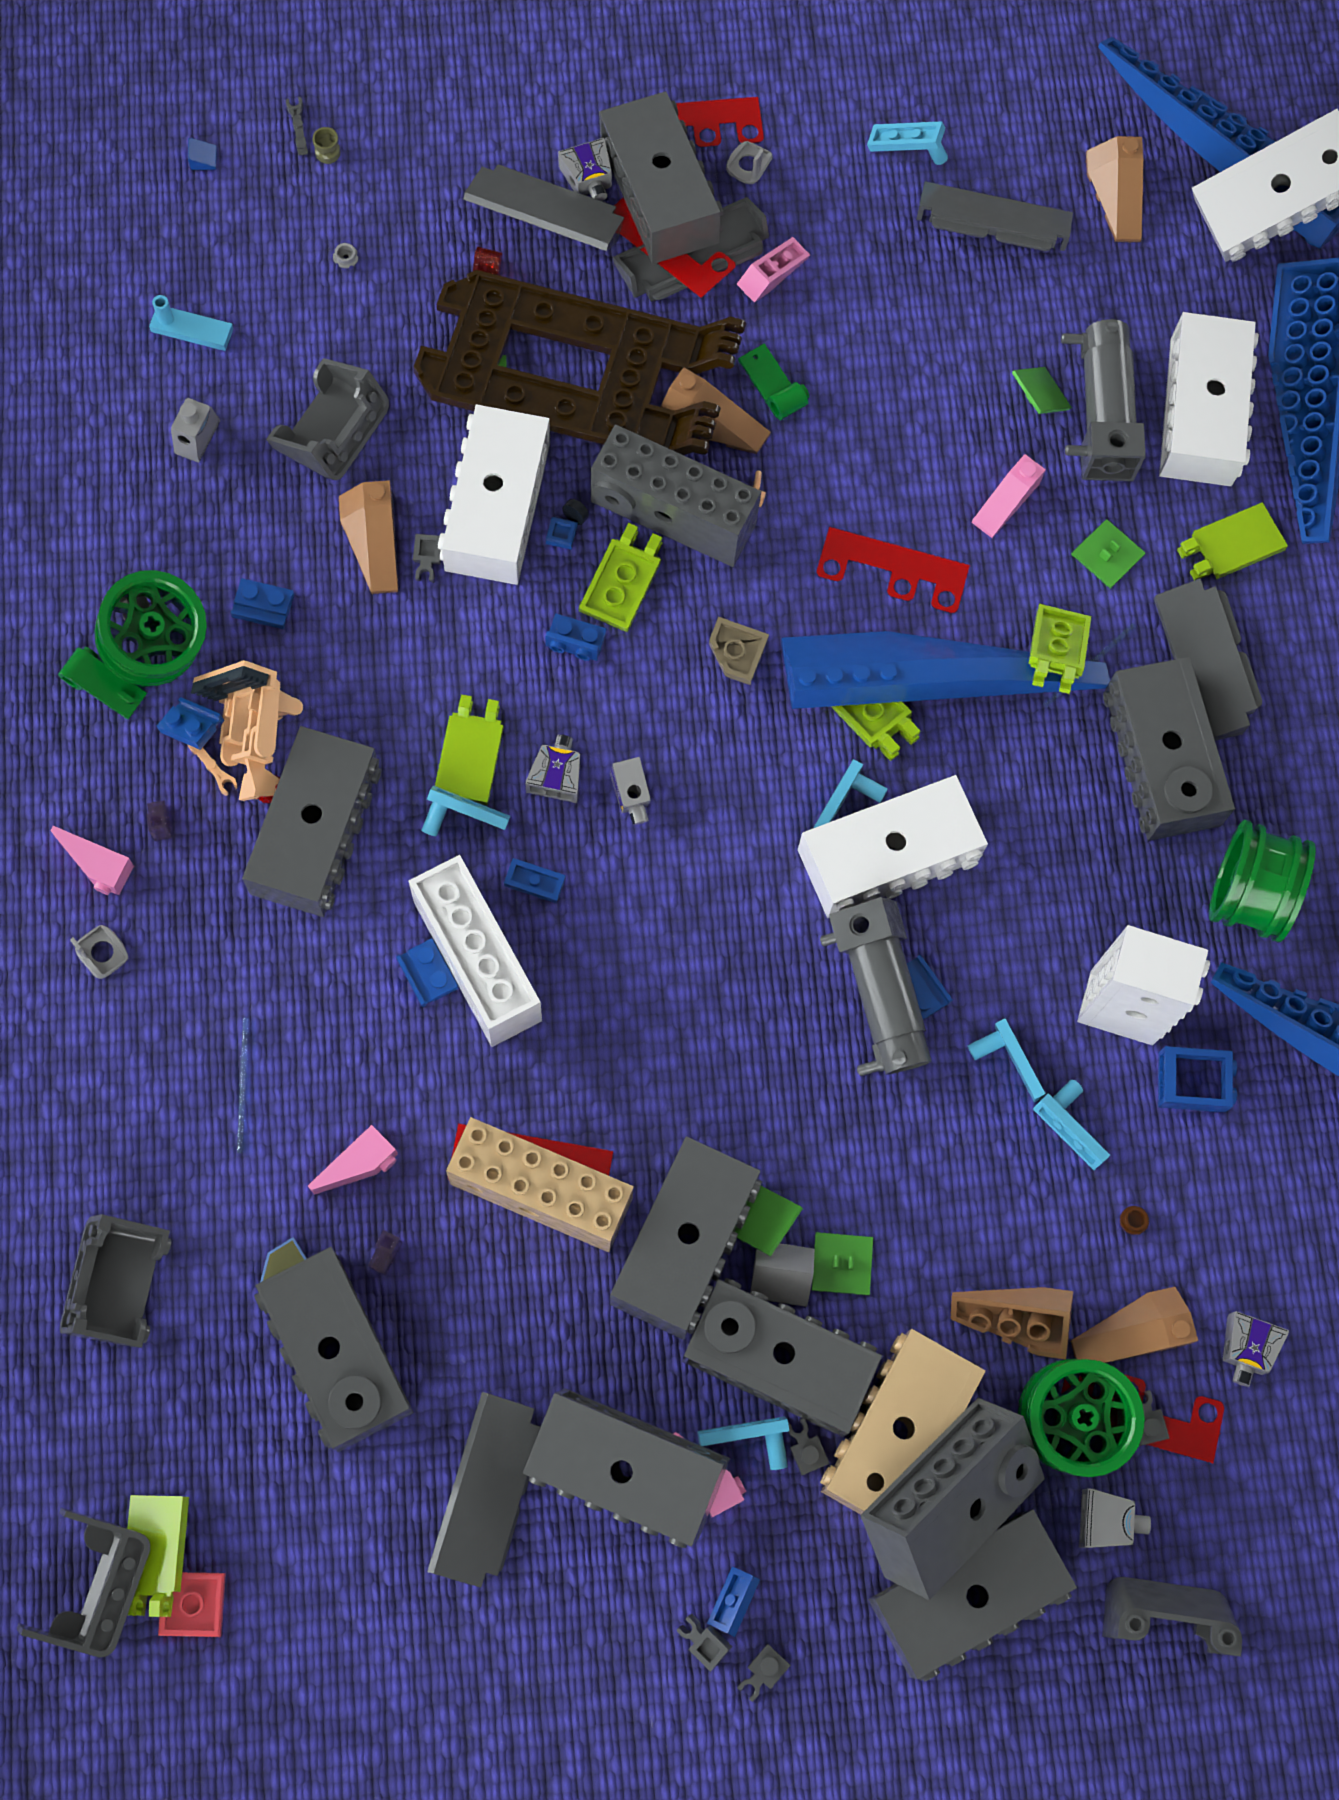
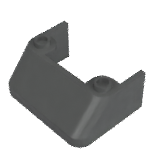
(110, 1594)

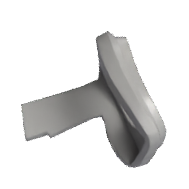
(760, 162)
(87, 942)

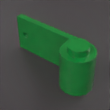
(773, 384)
(93, 676)

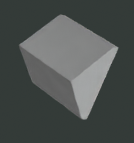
(785, 1275)

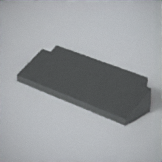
(546, 206)
(987, 214)
(740, 240)
(1204, 628)
(486, 1492)

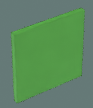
(1041, 390)
(1108, 553)
(768, 1221)
(842, 1263)

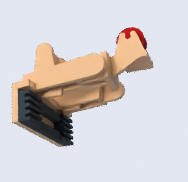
(251, 717)

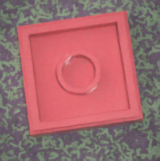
(197, 1607)

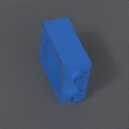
(1167, 1079)

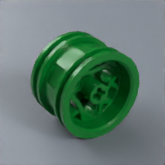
(162, 590)
(1262, 881)
(1095, 1419)

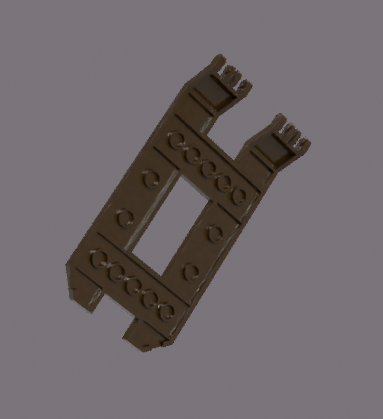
(637, 349)

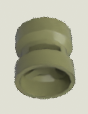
(326, 145)

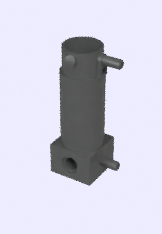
(1113, 439)
(882, 983)

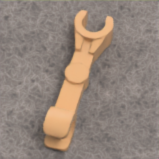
(221, 776)

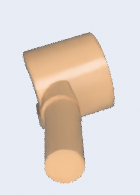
(757, 482)

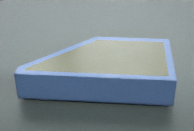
(282, 1258)

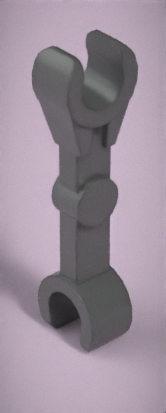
(296, 114)

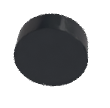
(575, 511)

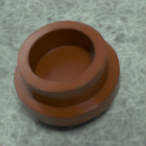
(1134, 1220)

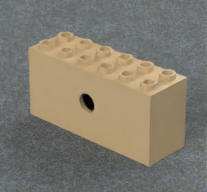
(539, 1184)
(919, 1387)

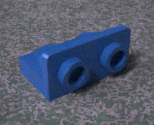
(575, 637)

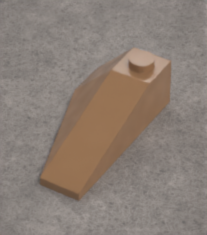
(1118, 181)
(733, 425)
(369, 525)
(1026, 1316)
(1143, 1327)

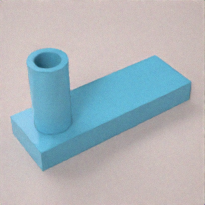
(910, 137)
(189, 326)
(854, 780)
(444, 799)
(1004, 1037)
(1054, 1114)
(770, 1428)

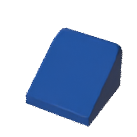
(201, 155)

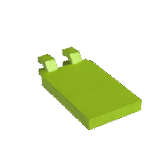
(1234, 543)
(622, 580)
(1059, 645)
(878, 723)
(470, 752)
(164, 1524)

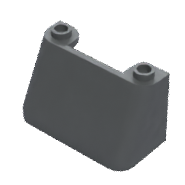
(336, 421)
(113, 1280)
(1134, 1601)

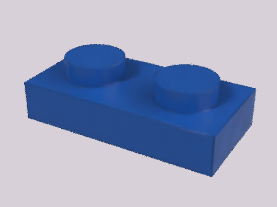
(534, 880)
(733, 1601)

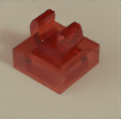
(487, 261)

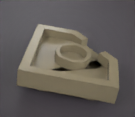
(737, 649)

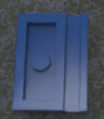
(262, 603)
(190, 723)
(427, 972)
(927, 987)

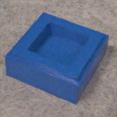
(561, 533)

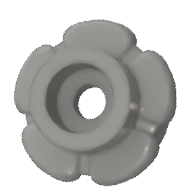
(342, 250)

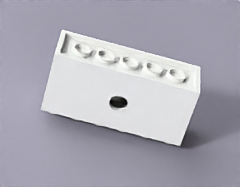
(1242, 200)
(1208, 399)
(495, 494)
(926, 827)
(476, 951)
(1143, 985)

